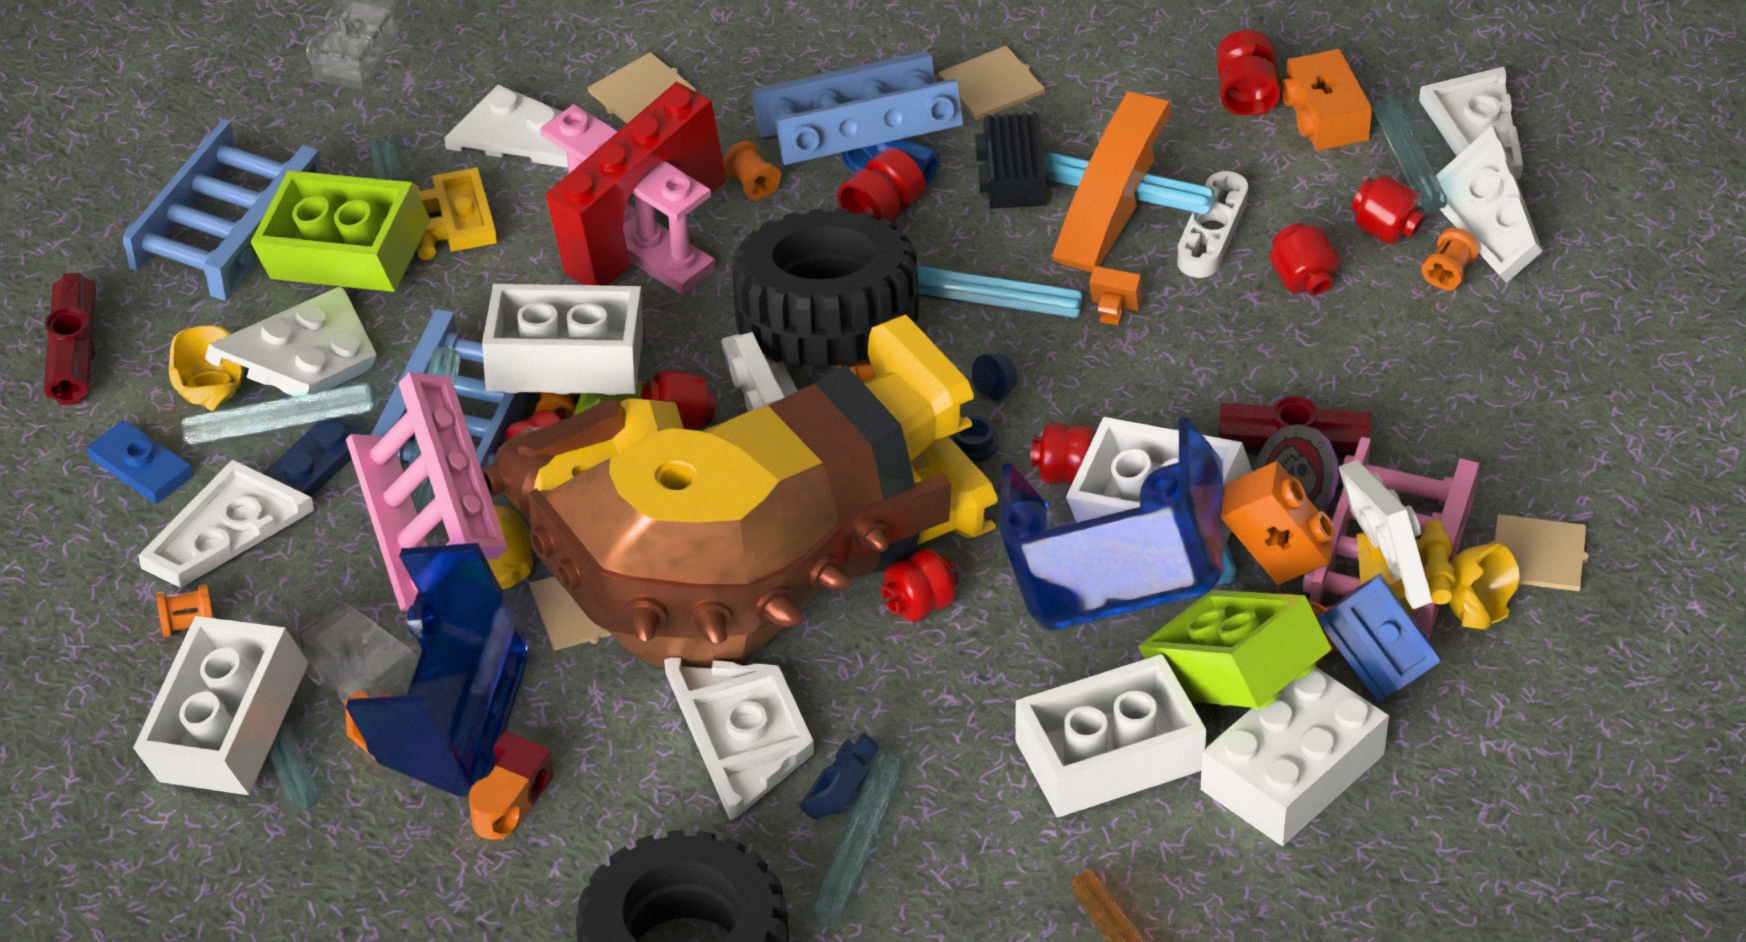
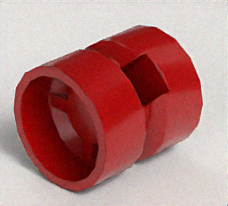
(1248, 73)
(884, 186)

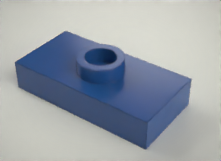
(139, 461)

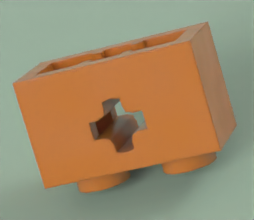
(1326, 100)
(1277, 522)

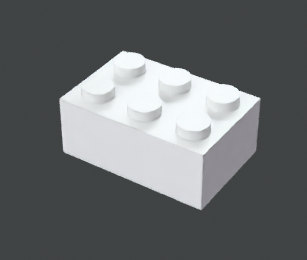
(563, 339)
(1125, 456)
(221, 705)
(1110, 735)
(1294, 755)

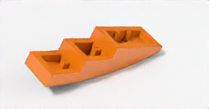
(1109, 182)

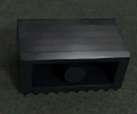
(1013, 160)

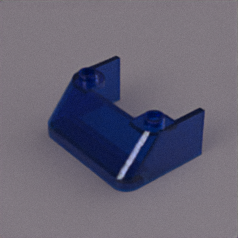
(1125, 558)
(462, 679)

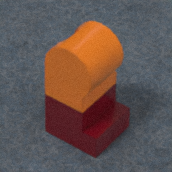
(511, 788)

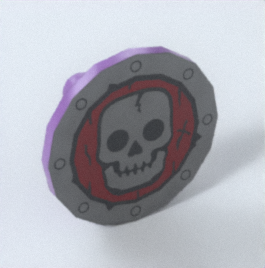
(1308, 457)

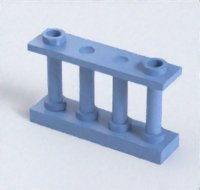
(856, 107)
(235, 256)
(511, 409)

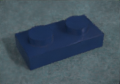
(314, 457)

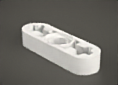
(1215, 240)

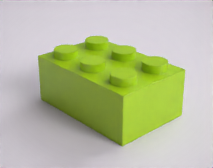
(341, 231)
(1240, 646)

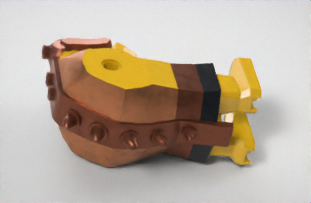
(732, 529)

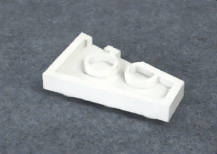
(1469, 106)
(508, 125)
(1489, 205)
(222, 522)
(1388, 527)

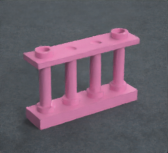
(650, 245)
(453, 470)
(1453, 494)

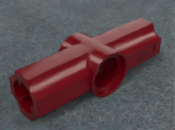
(70, 339)
(1257, 423)

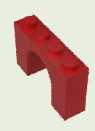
(592, 198)

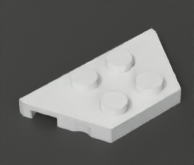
(302, 347)
(742, 727)

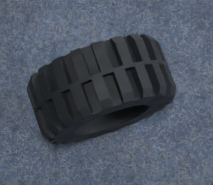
(821, 284)
(683, 880)

